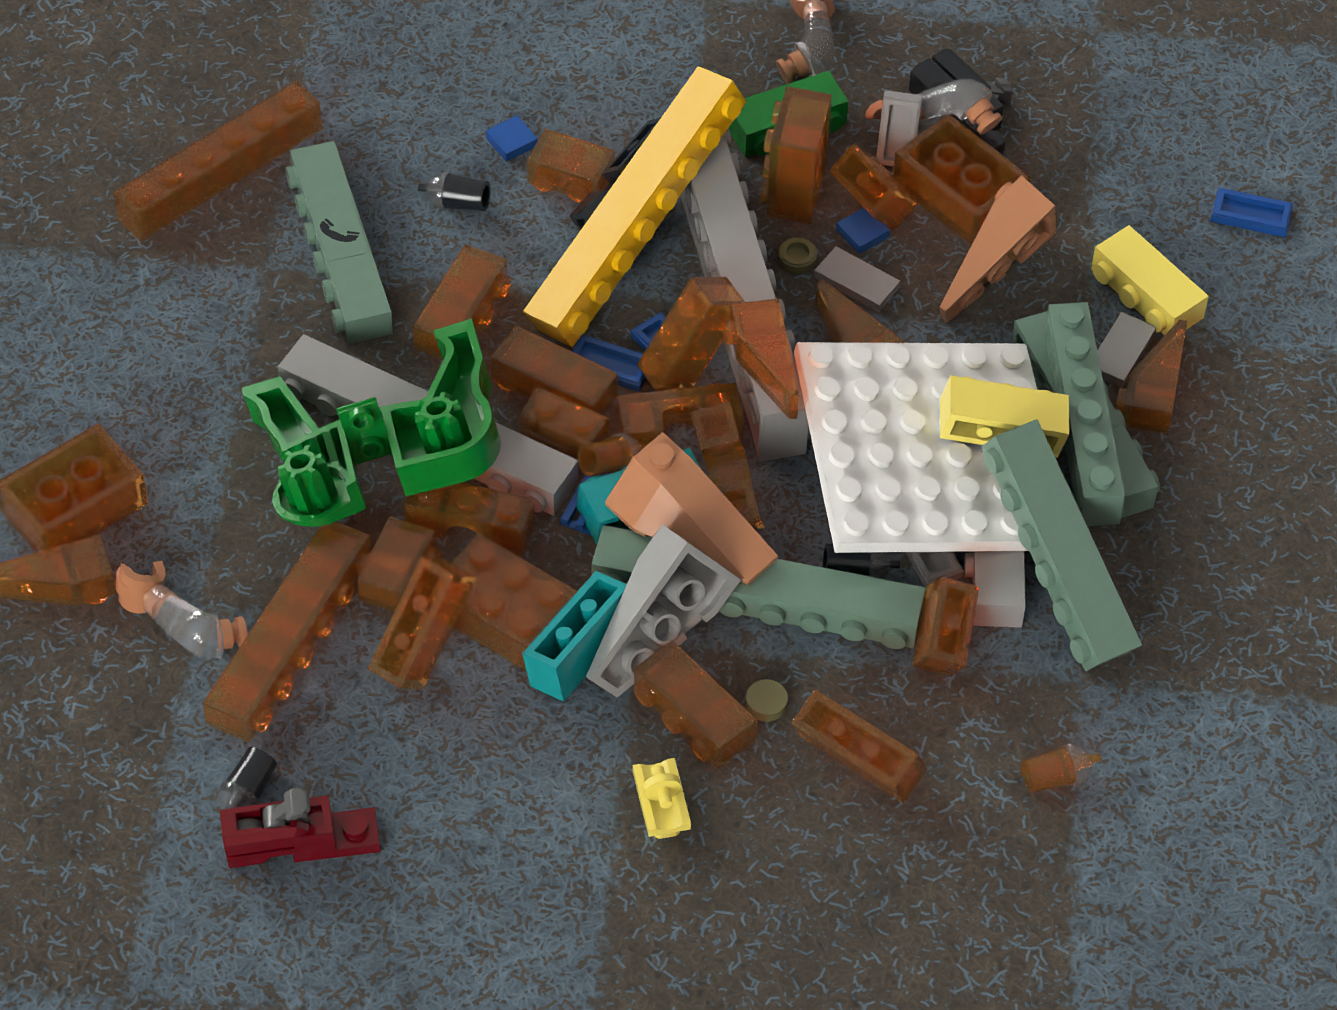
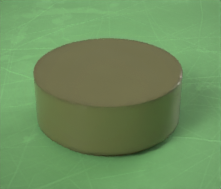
(797, 255)
(766, 700)

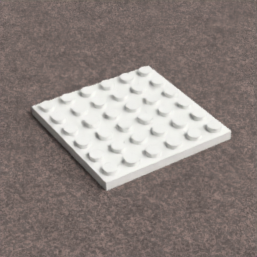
(881, 450)

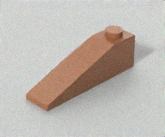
(1013, 230)
(672, 490)

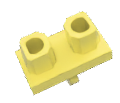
(662, 798)

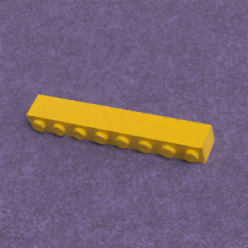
(635, 206)

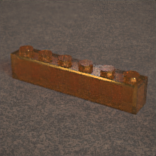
(217, 160)
(287, 632)

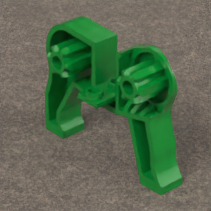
(432, 439)

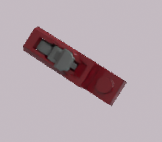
(298, 828)

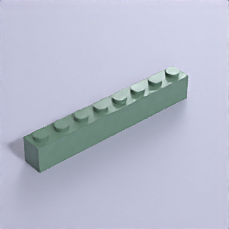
(797, 595)

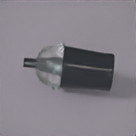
(457, 192)
(862, 563)
(247, 780)

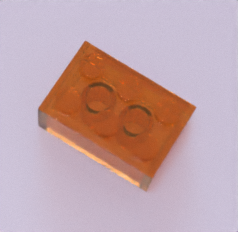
(796, 154)
(954, 175)
(72, 491)
(508, 600)

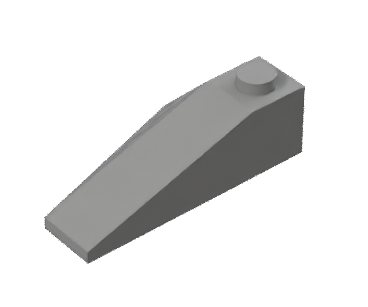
(662, 601)

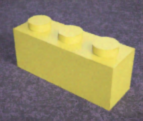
(1148, 281)
(982, 409)

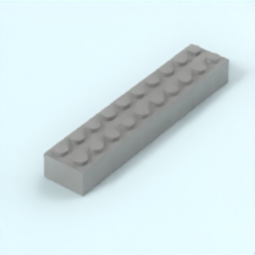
(729, 248)

